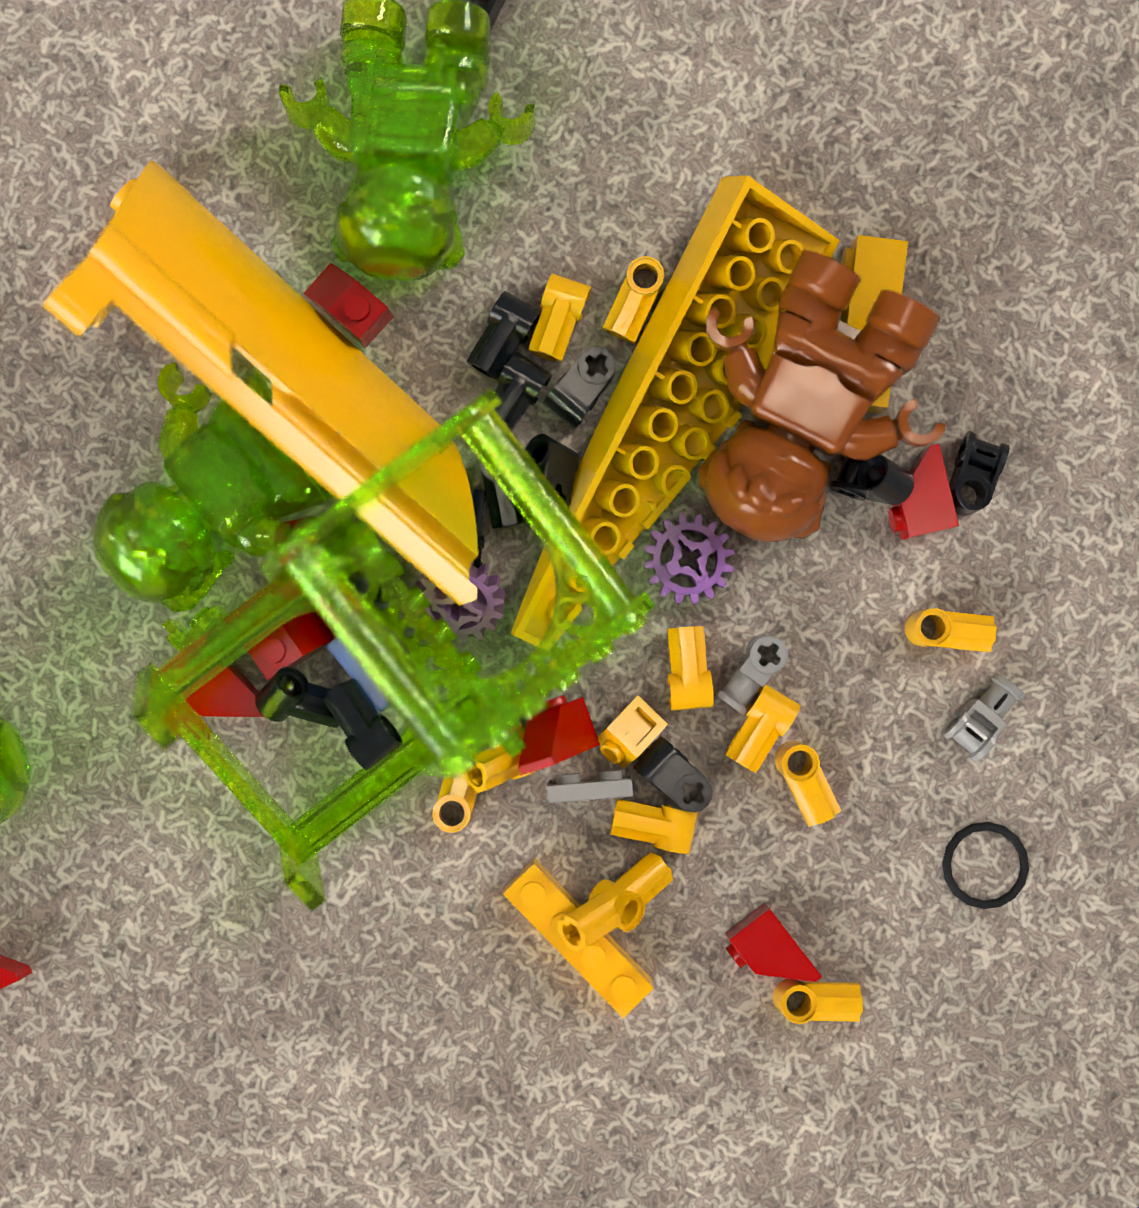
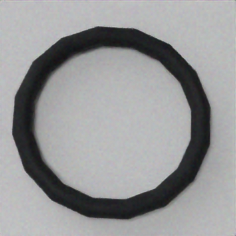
(1023, 858)

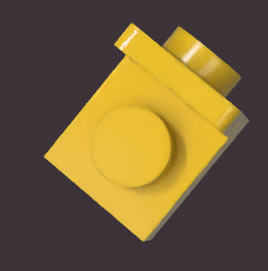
(630, 733)

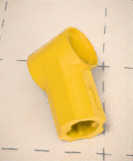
(632, 302)
(561, 310)
(953, 630)
(688, 676)
(764, 723)
(493, 768)
(808, 784)
(458, 791)
(663, 826)
(821, 1001)

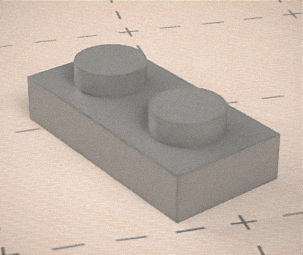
(571, 788)

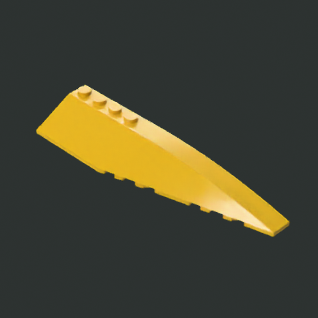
(676, 385)

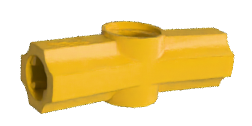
(615, 903)

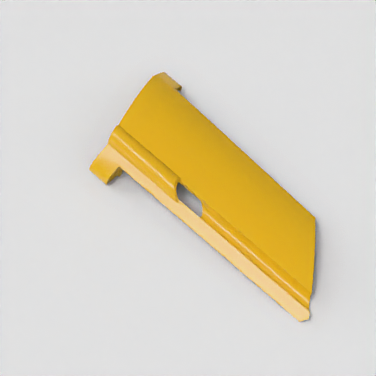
(331, 405)

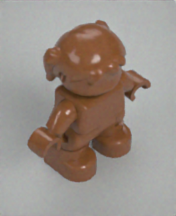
(811, 399)

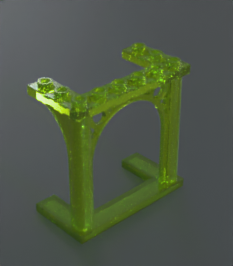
(165, 713)
(442, 738)

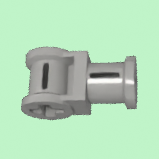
(751, 674)
(983, 717)

